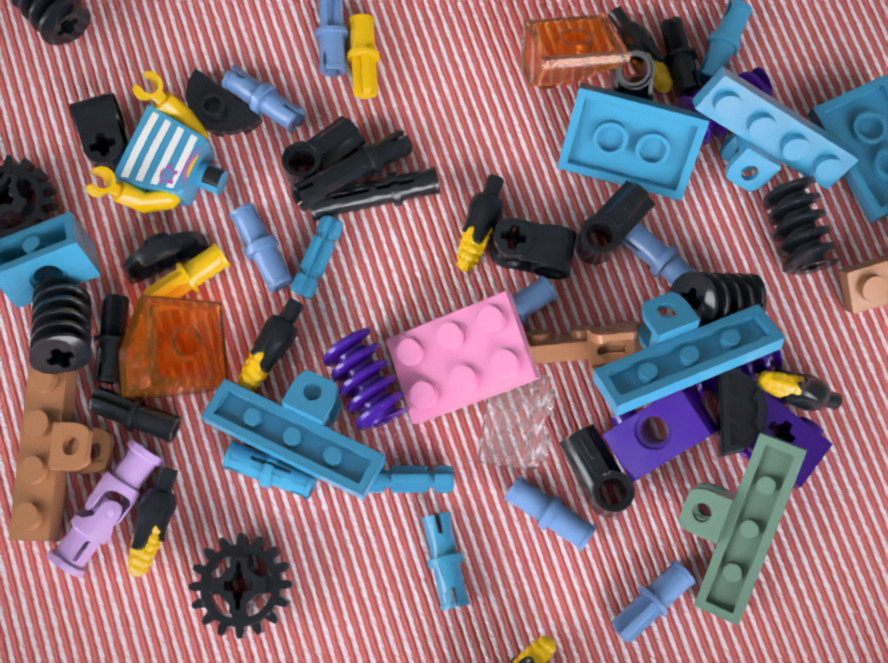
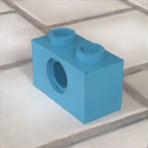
(46, 250)

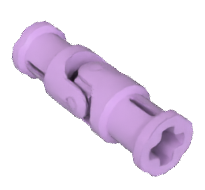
(96, 520)

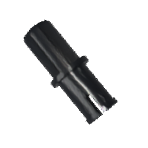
(680, 57)
(110, 339)
(135, 414)

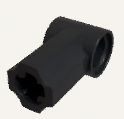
(322, 150)
(613, 222)
(596, 467)

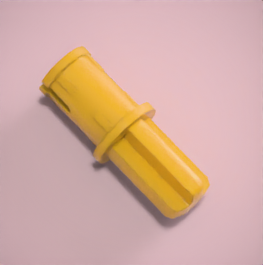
(363, 56)
(190, 274)

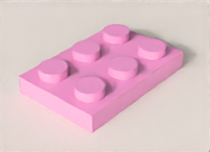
(462, 358)

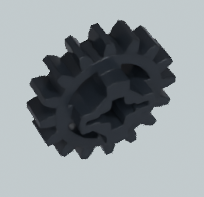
(15, 189)
(239, 608)

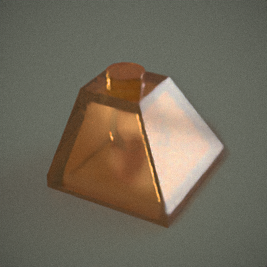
(569, 49)
(173, 348)

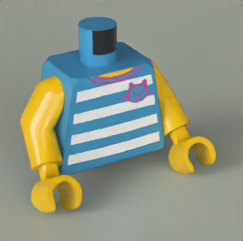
(164, 158)

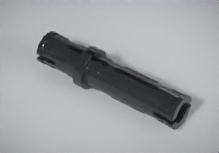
(365, 162)
(379, 192)

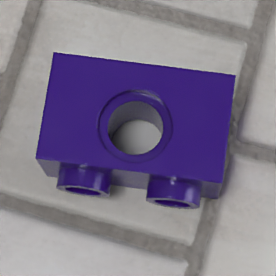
(641, 451)

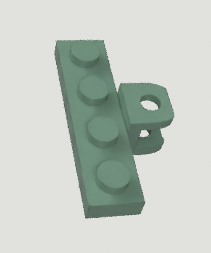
(742, 524)

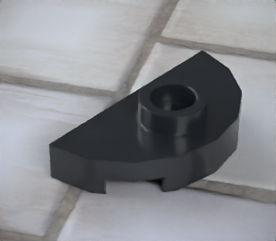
(218, 109)
(163, 252)
(739, 411)

